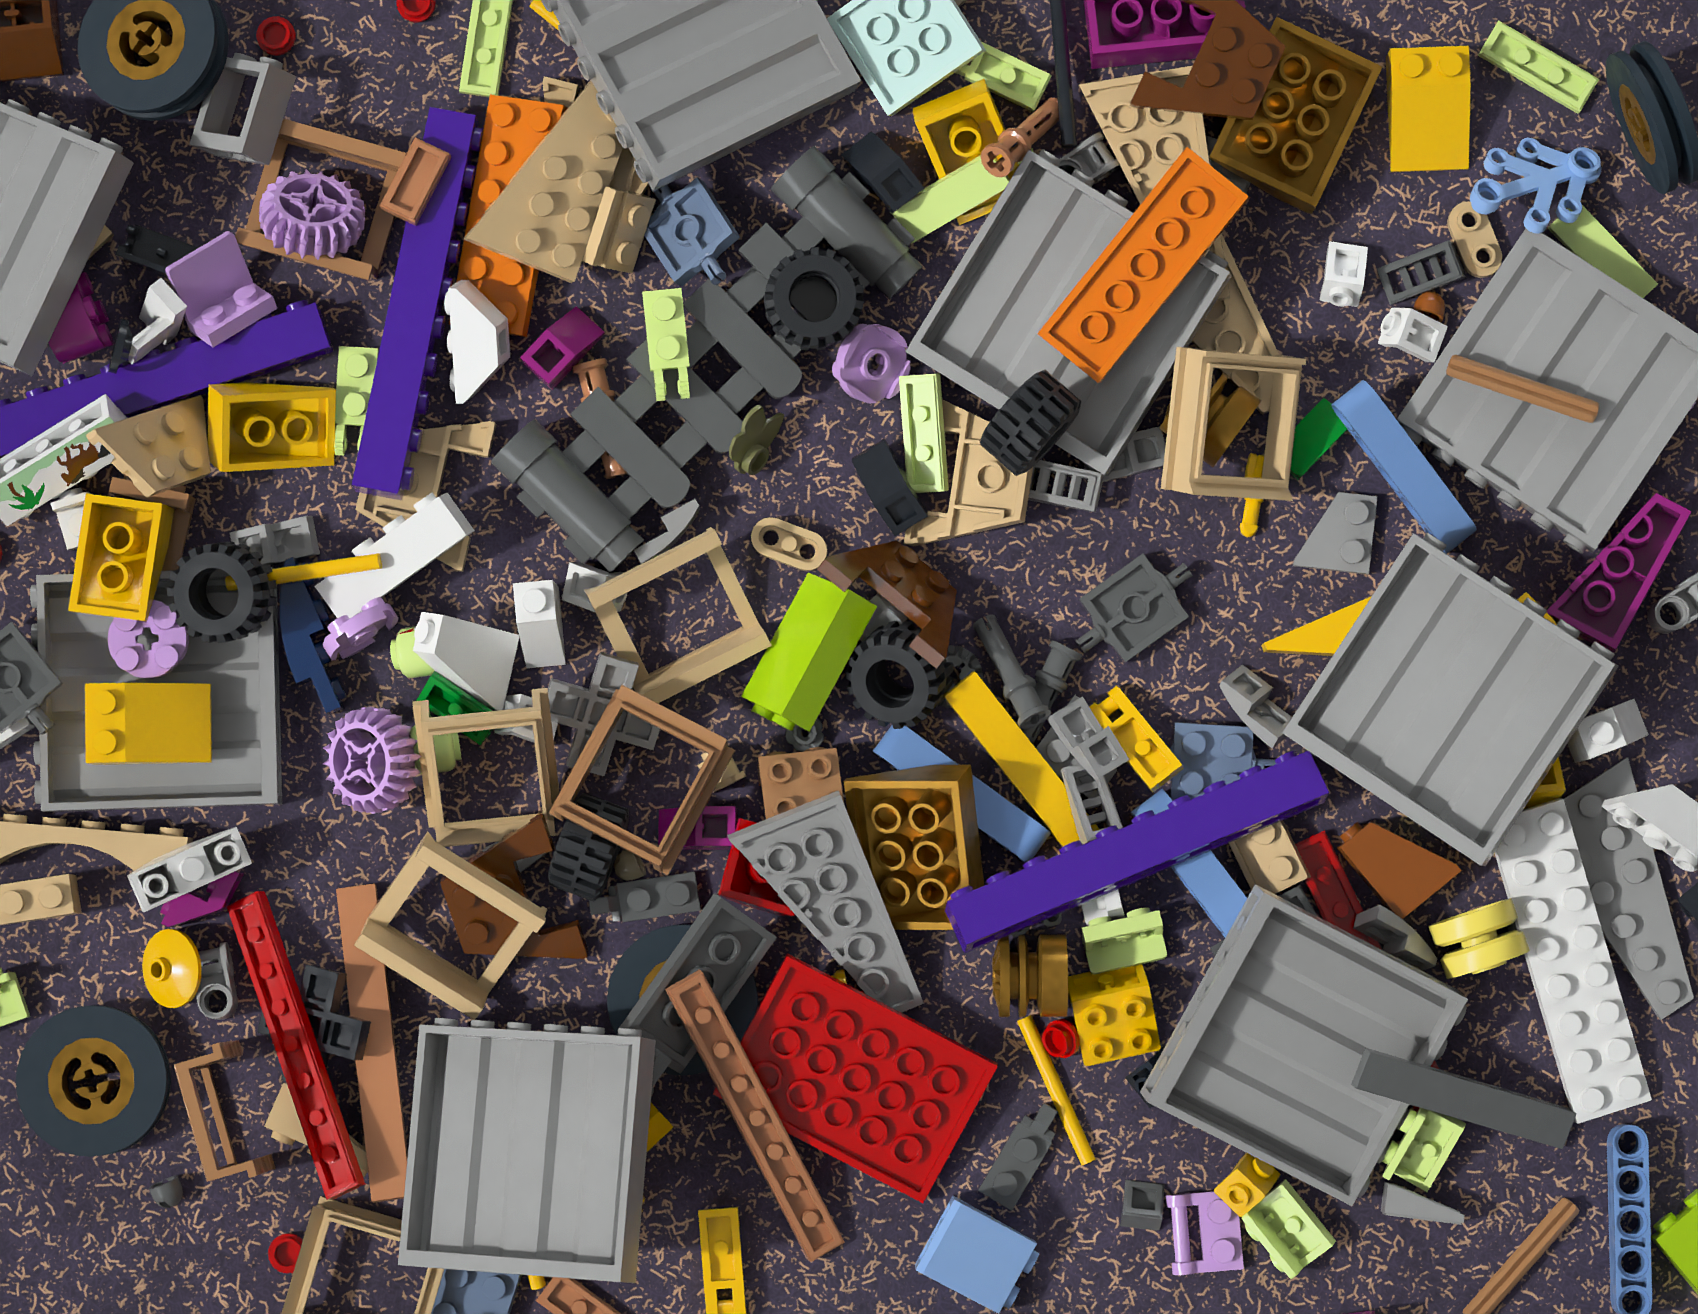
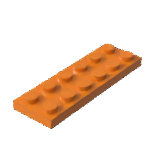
(509, 137)
(1143, 265)

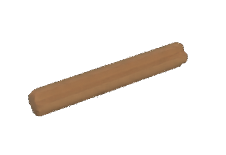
(1522, 388)
(1523, 1258)

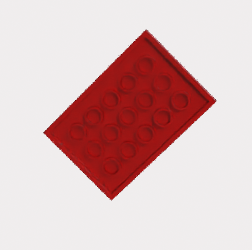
(862, 1077)

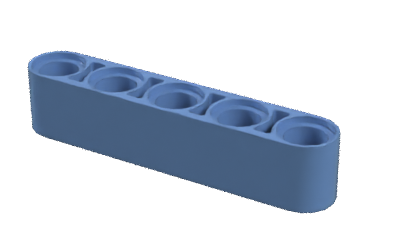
(1403, 465)
(995, 814)
(1203, 876)
(1618, 1204)

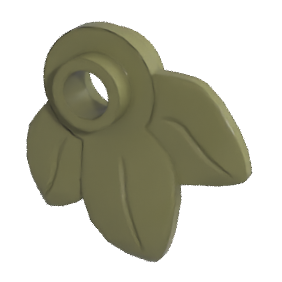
(750, 446)

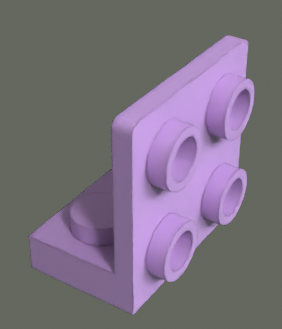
(218, 290)

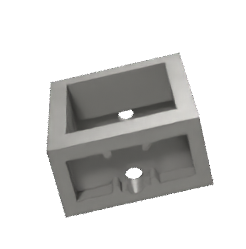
(263, 116)

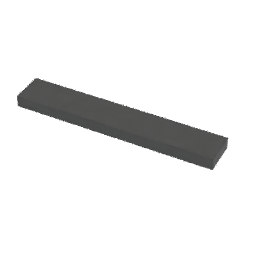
(1463, 1098)

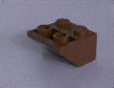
(29, 40)

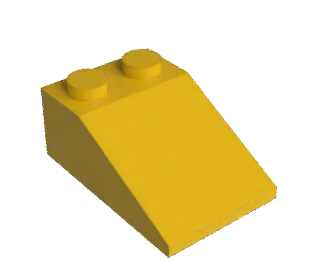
(1428, 108)
(958, 130)
(270, 426)
(119, 556)
(148, 723)

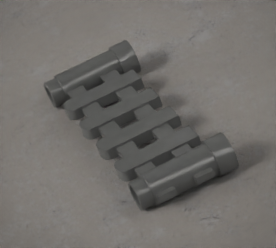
(556, 479)

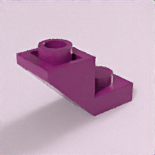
(193, 907)

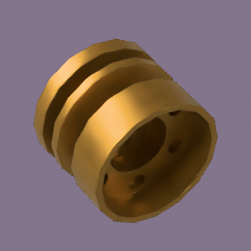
(1224, 420)
(1032, 976)

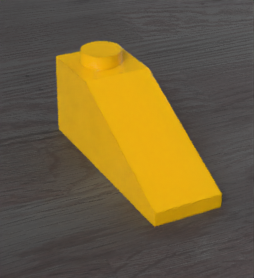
(1319, 636)

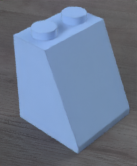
(977, 1256)

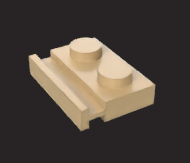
(619, 230)
(1270, 858)

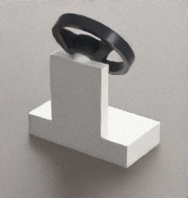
(163, 317)

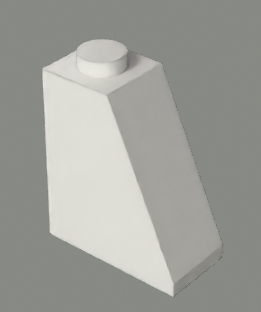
(539, 623)
(468, 655)
(1607, 731)

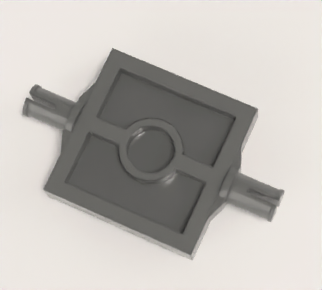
(1133, 608)
(23, 681)

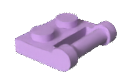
(1218, 1234)

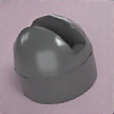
(167, 1194)

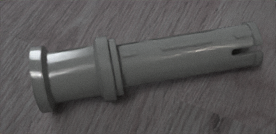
(1052, 679)
(1018, 686)

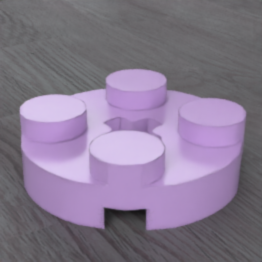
(853, 357)
(355, 633)
(163, 654)

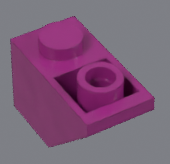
(562, 347)
(710, 829)

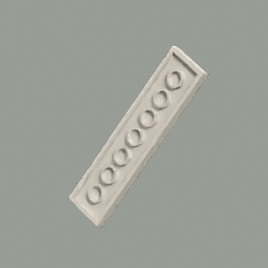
(1570, 964)

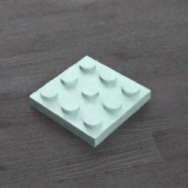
(905, 45)

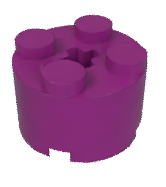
(81, 325)

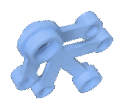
(1579, 166)

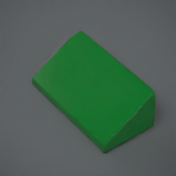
(1314, 437)
(448, 700)

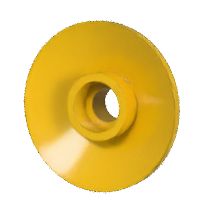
(172, 968)

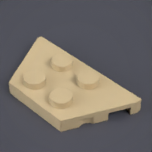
(159, 446)

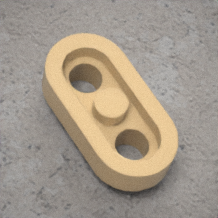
(1473, 239)
(790, 542)

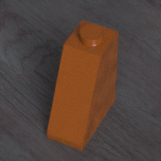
(1395, 868)

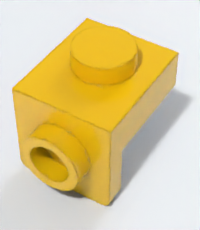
(1247, 1184)

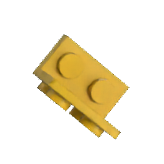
(1113, 1014)

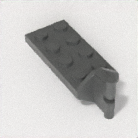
(721, 945)

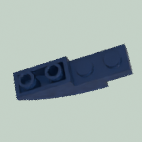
(300, 622)

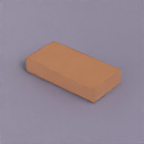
(415, 181)

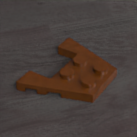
(1227, 72)
(907, 585)
(486, 928)

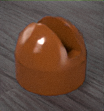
(1431, 302)

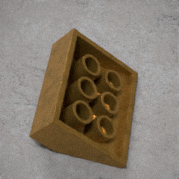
(1300, 119)
(918, 839)

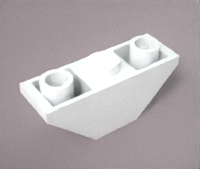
(476, 339)
(1664, 819)
(188, 868)

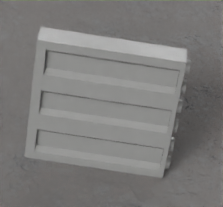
(703, 73)
(51, 212)
(1015, 278)
(1580, 333)
(1451, 697)
(243, 702)
(1279, 1038)
(527, 1150)

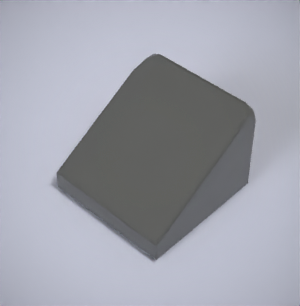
(1142, 1205)

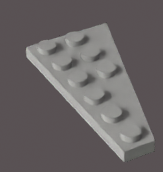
(826, 882)
(1629, 892)

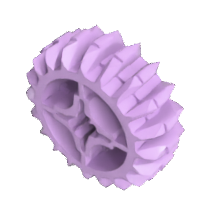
(312, 214)
(379, 760)

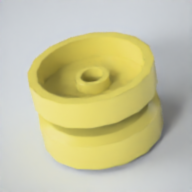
(1479, 940)

